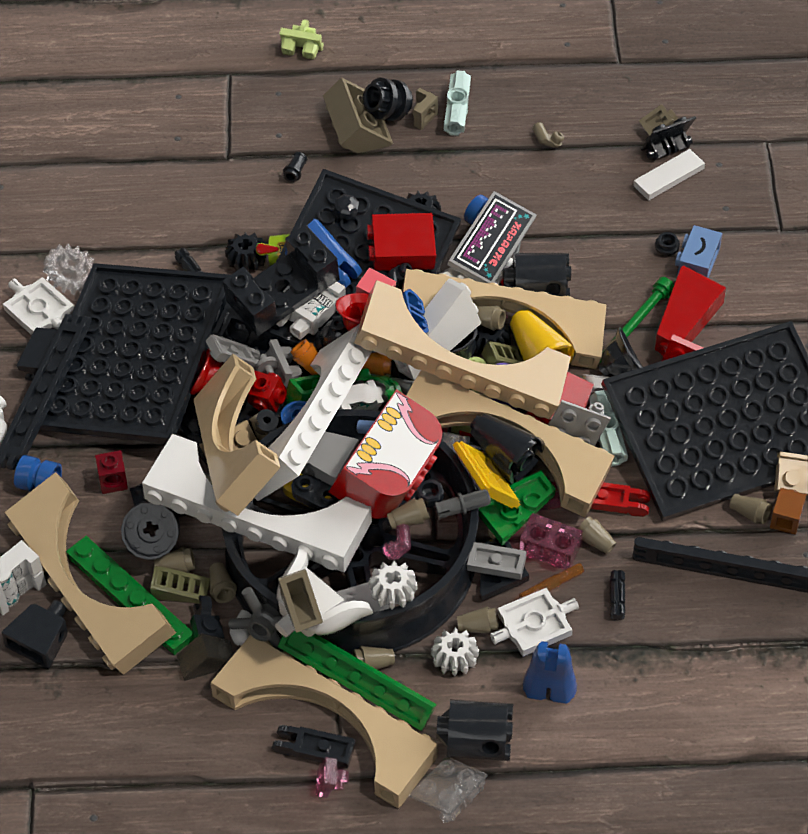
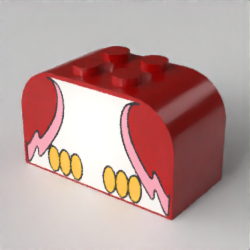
(391, 457)

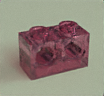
(553, 537)

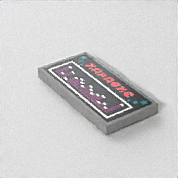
(492, 239)

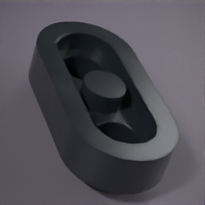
(314, 493)

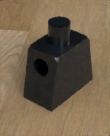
(37, 633)

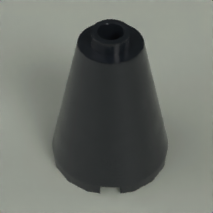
(506, 446)

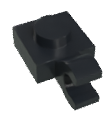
(203, 621)

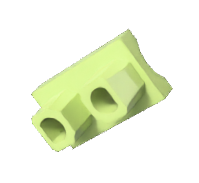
(303, 37)

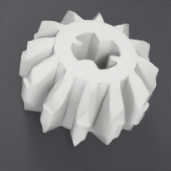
(393, 584)
(455, 652)

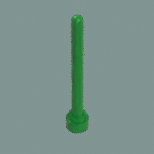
(661, 289)

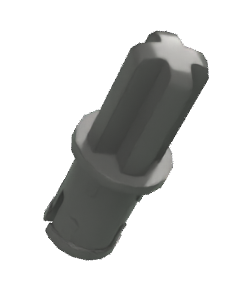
(462, 503)

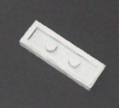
(669, 174)

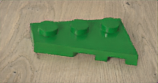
(506, 521)

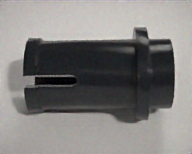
(293, 171)

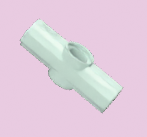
(457, 103)
(611, 438)

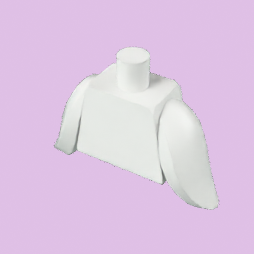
(332, 608)

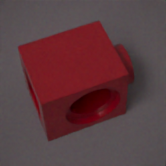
(111, 472)

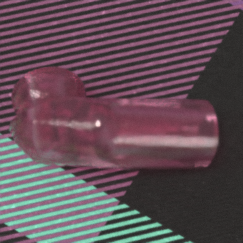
(401, 545)

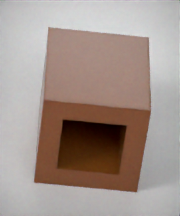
(788, 510)

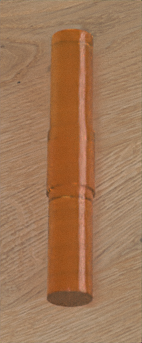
(555, 580)

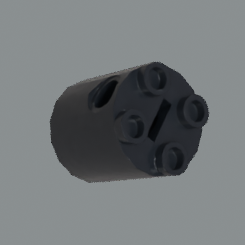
(539, 273)
(476, 729)

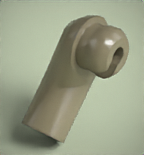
(554, 140)

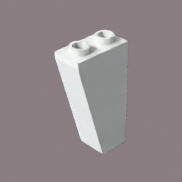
(449, 319)

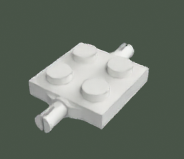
(37, 305)
(534, 620)

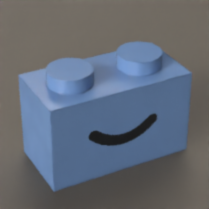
(699, 250)

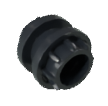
(387, 99)

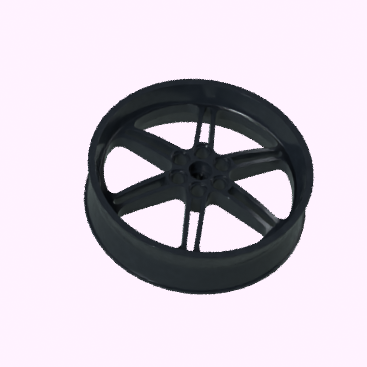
(385, 628)

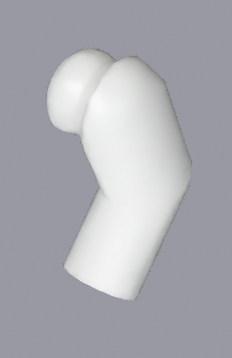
(240, 635)

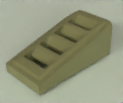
(501, 353)
(171, 576)

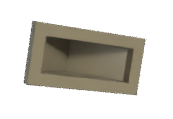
(299, 600)

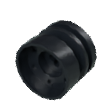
(143, 543)

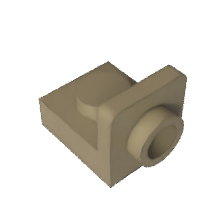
(425, 108)
(658, 117)

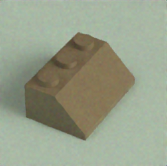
(351, 120)

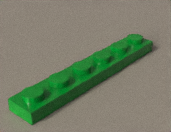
(124, 587)
(360, 678)

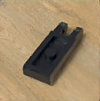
(314, 745)

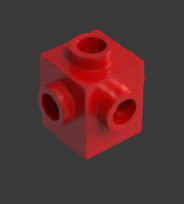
(267, 392)

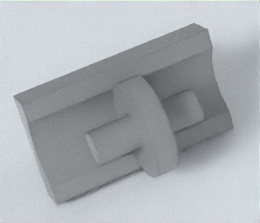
(277, 361)

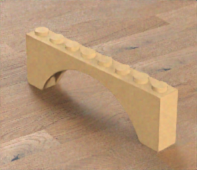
(573, 319)
(393, 332)
(573, 463)
(239, 473)
(121, 632)
(265, 673)

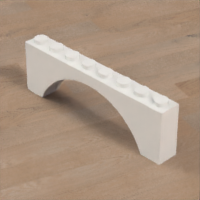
(338, 369)
(326, 535)

